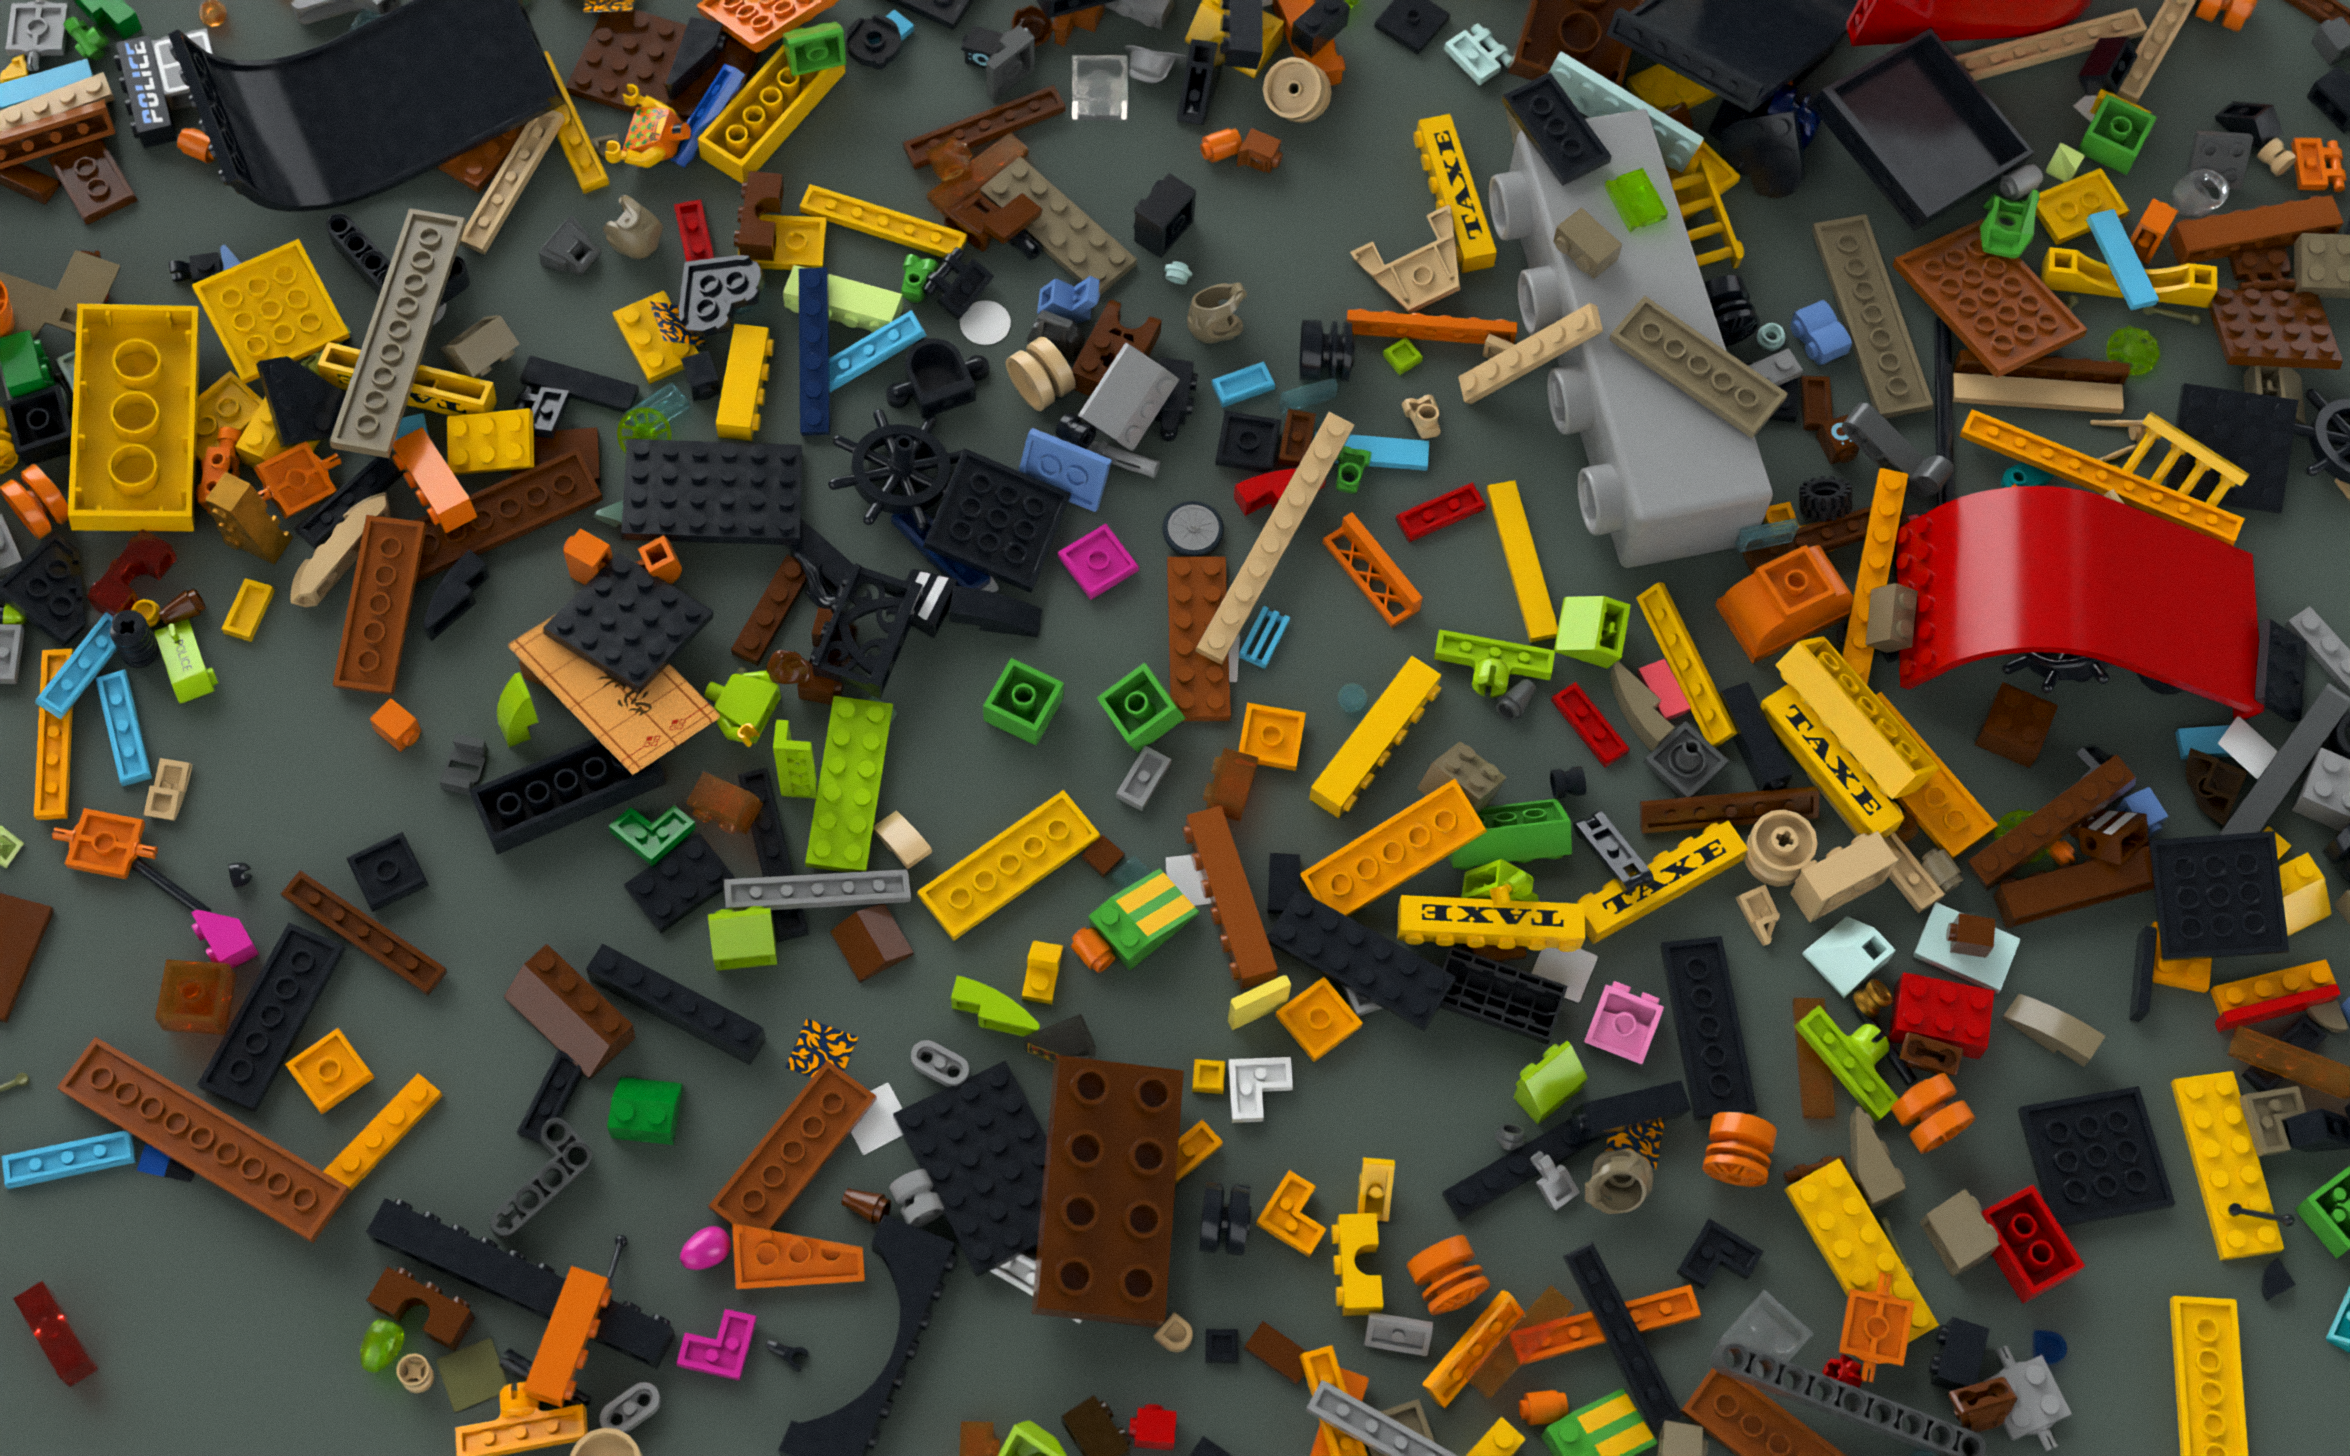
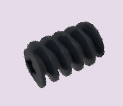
(134, 639)

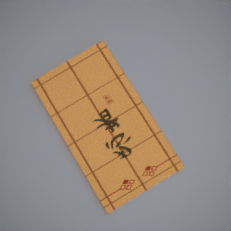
(627, 723)

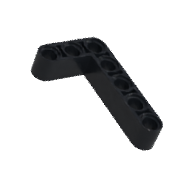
(370, 257)

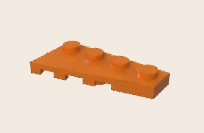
(785, 1259)

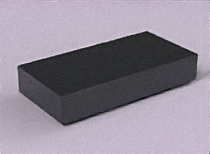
(1282, 881)

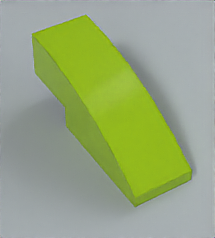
(516, 711)
(993, 1008)

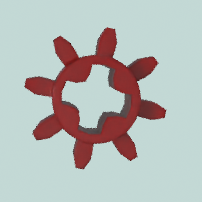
(1844, 1370)

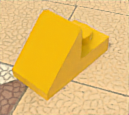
(1042, 972)
(1376, 1187)

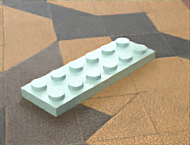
(1600, 97)

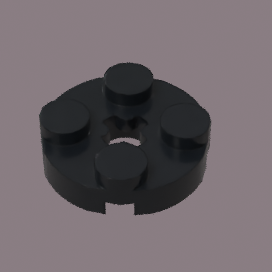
(874, 54)

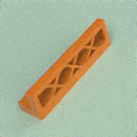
(1380, 563)

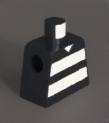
(935, 602)

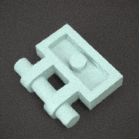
(1473, 58)

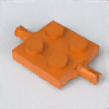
(296, 479)
(105, 843)
(1876, 1327)

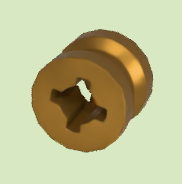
(1873, 998)

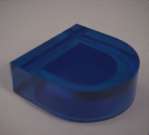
(2049, 1345)

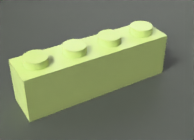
(851, 302)

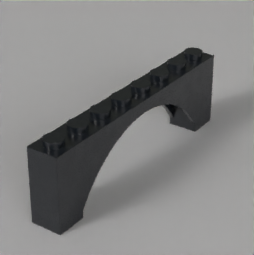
(917, 1268)

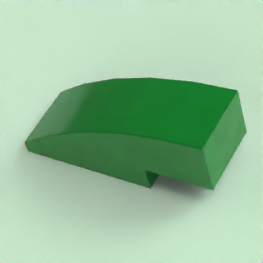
(114, 12)

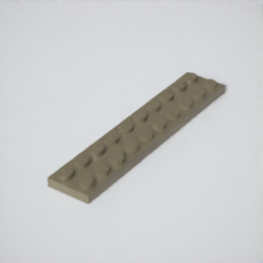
(398, 333)

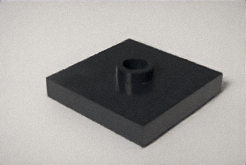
(1412, 22)
(1248, 442)
(387, 871)

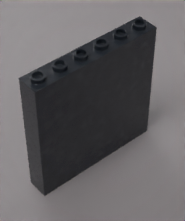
(1921, 129)

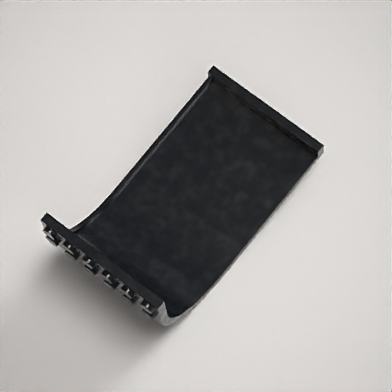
(1735, 45)
(369, 103)

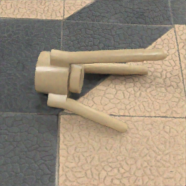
(2136, 433)

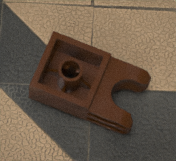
(1105, 344)

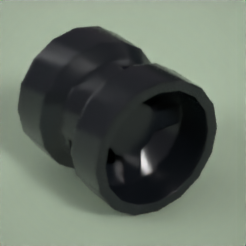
(1073, 430)
(1568, 782)

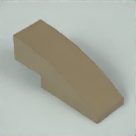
(1639, 707)
(2054, 1029)

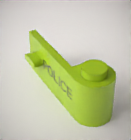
(184, 662)

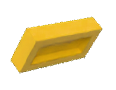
(248, 609)

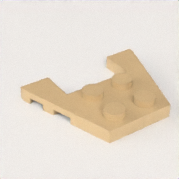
(1422, 274)

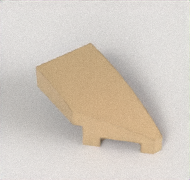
(1759, 912)

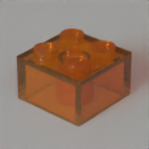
(195, 997)

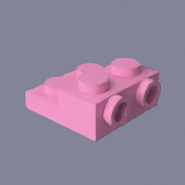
(1624, 1022)

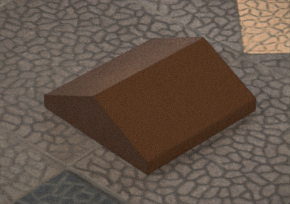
(871, 941)

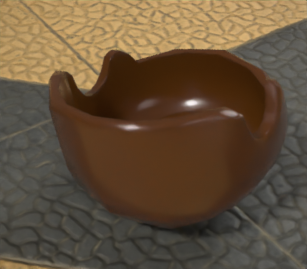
(1035, 21)

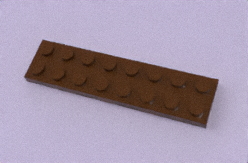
(512, 510)

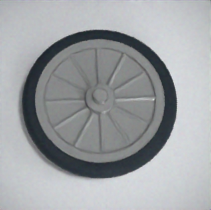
(1193, 528)

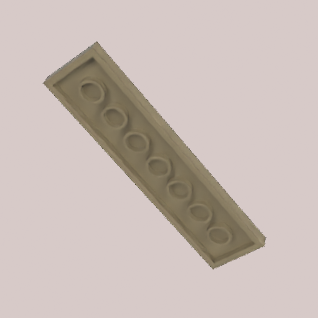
(1872, 316)

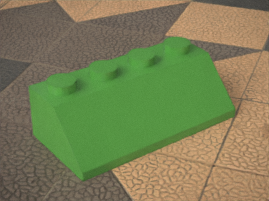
(1518, 834)

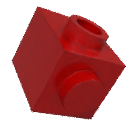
(1153, 1427)

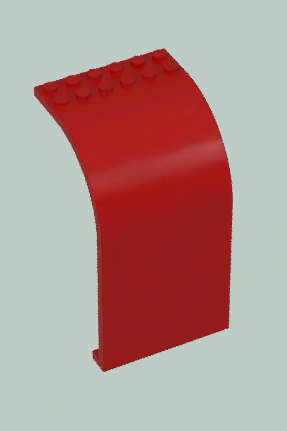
(2083, 580)

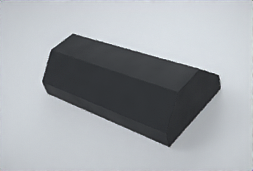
(1503, 995)

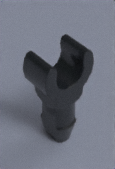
(787, 1353)

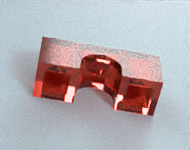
(143, 556)
(55, 1334)

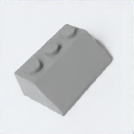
(1128, 397)

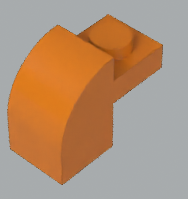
(660, 560)

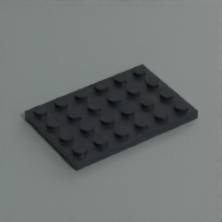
(712, 492)
(983, 1163)

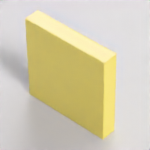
(1259, 1002)

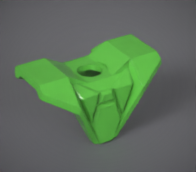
(2004, 239)

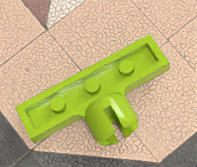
(1493, 659)
(1851, 1059)

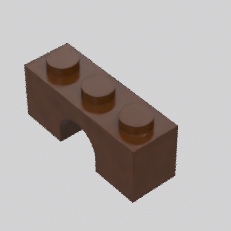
(761, 195)
(821, 688)
(399, 1292)

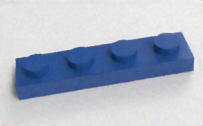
(707, 110)

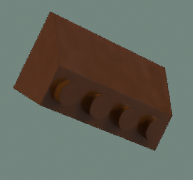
(569, 1011)

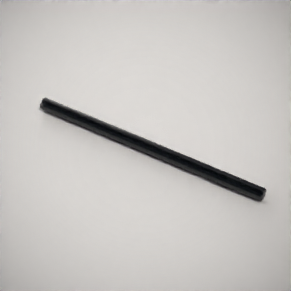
(1943, 403)

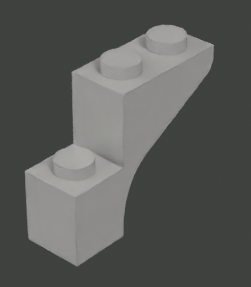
(315, 10)

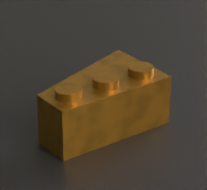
(243, 519)

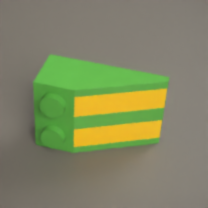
(1142, 917)
(1601, 1429)

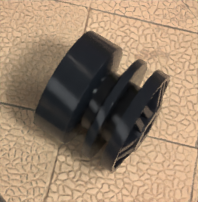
(1732, 308)
(1326, 350)

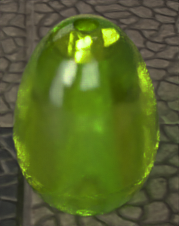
(381, 1345)

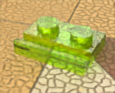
(1636, 199)

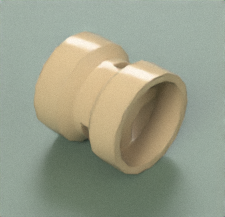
(2276, 157)
(410, 1368)

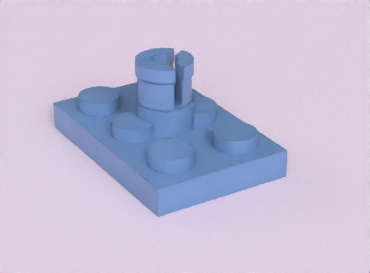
(1066, 468)

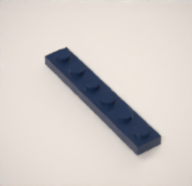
(814, 351)

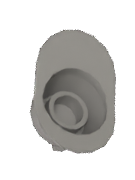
(1151, 65)

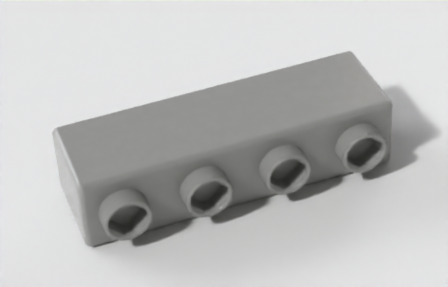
(1661, 464)

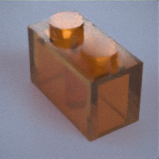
(1232, 782)
(724, 803)

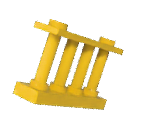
(1707, 177)
(2180, 445)

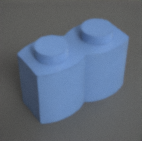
(1820, 332)

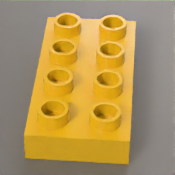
(134, 418)

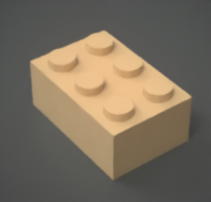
(1843, 875)

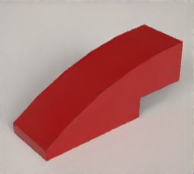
(1262, 490)

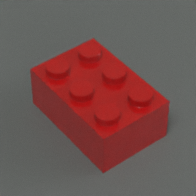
(1942, 1012)
(2032, 1245)

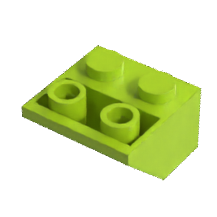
(1592, 629)
(742, 938)
(1550, 1082)

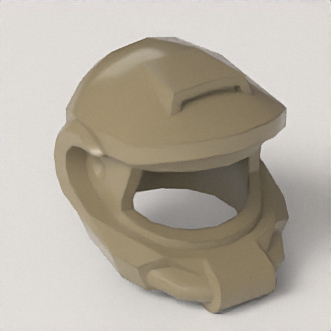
(635, 232)
(1213, 322)
(1623, 1177)

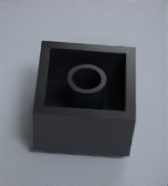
(1164, 215)
(40, 424)

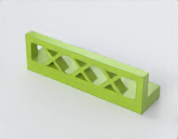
(787, 755)

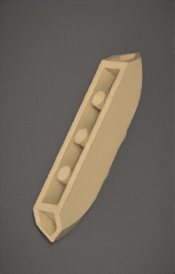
(337, 555)

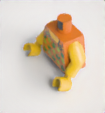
(652, 133)

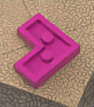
(722, 1355)

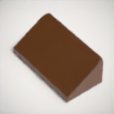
(29, 182)

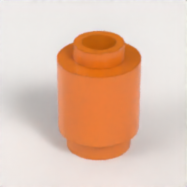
(195, 144)
(1221, 145)
(1092, 949)
(1543, 1407)

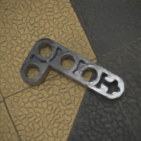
(1893, 452)
(537, 1185)

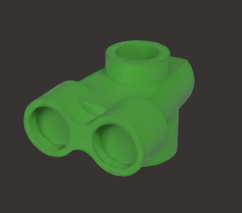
(89, 40)
(915, 276)
(1351, 463)

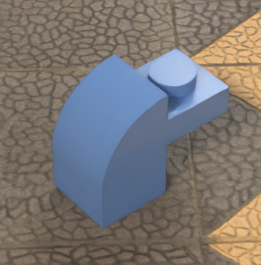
(1069, 300)

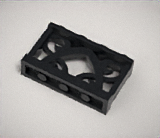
(878, 666)

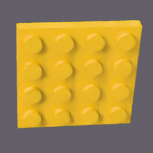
(270, 309)

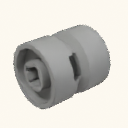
(915, 1196)

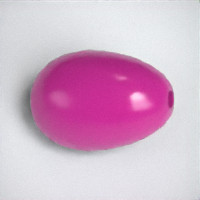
(705, 1248)

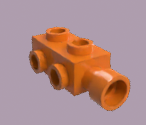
(217, 462)

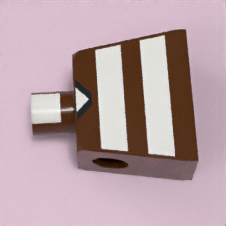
(2112, 835)

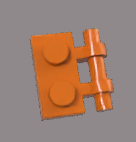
(2311, 166)

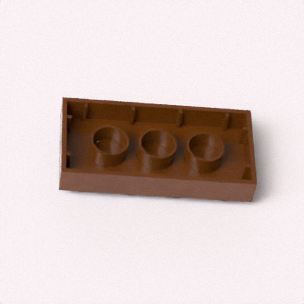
(1574, 29)
(1108, 1192)

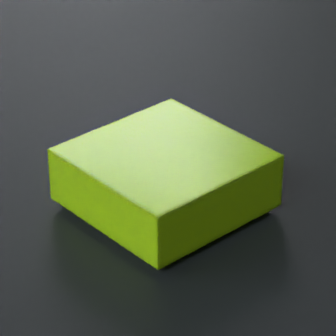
(1402, 356)

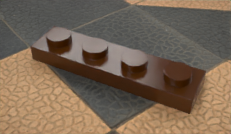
(770, 611)

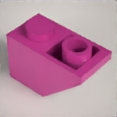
(226, 938)

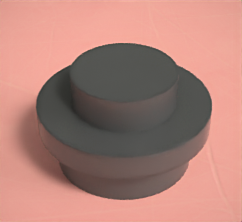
(1510, 1136)

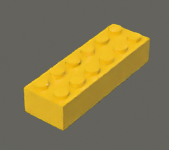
(763, 116)
(1856, 717)

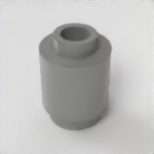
(2021, 181)

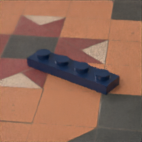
(965, 575)

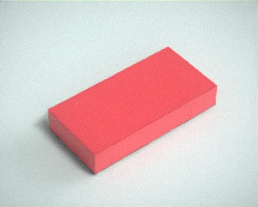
(1663, 684)

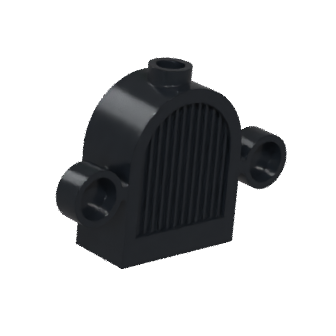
(937, 378)

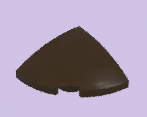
(2213, 784)

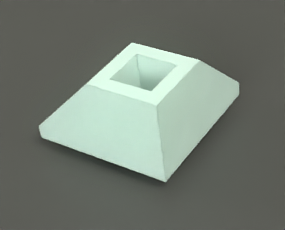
(1849, 954)

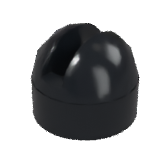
(237, 875)

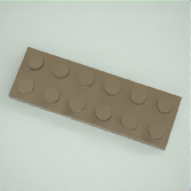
(1063, 228)
(1698, 366)

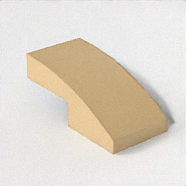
(168, 790)
(902, 839)

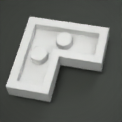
(1251, 1078)

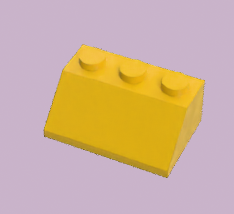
(1207, 28)
(260, 439)
(2303, 893)

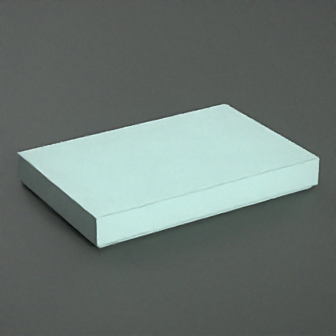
(1982, 971)

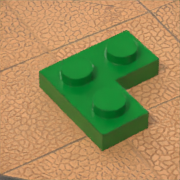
(653, 839)

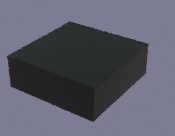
(1221, 1346)

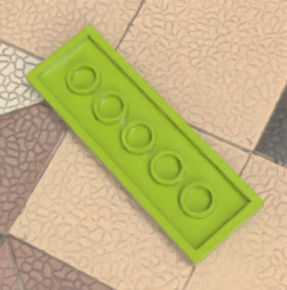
(849, 785)

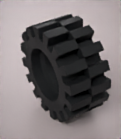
(1825, 498)

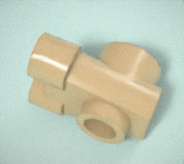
(1423, 414)

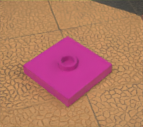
(1098, 561)

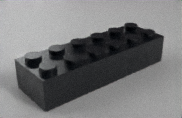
(558, 793)

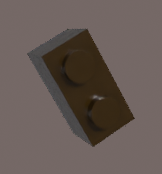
(1094, 1431)

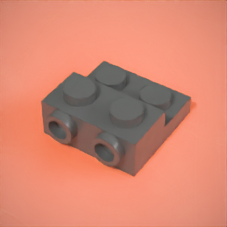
(1011, 63)

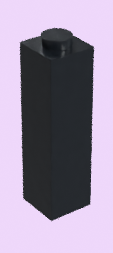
(1755, 739)
(1630, 1110)

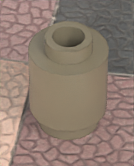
(1942, 869)

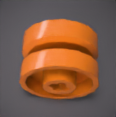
(33, 504)

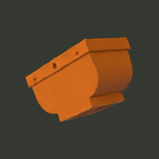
(1785, 602)

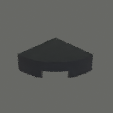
(2275, 1280)

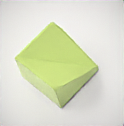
(2065, 163)

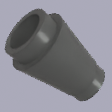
(1515, 700)

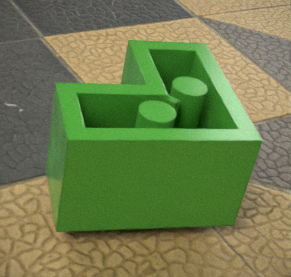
(2329, 1213)

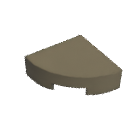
(599, 144)
(2329, 1016)

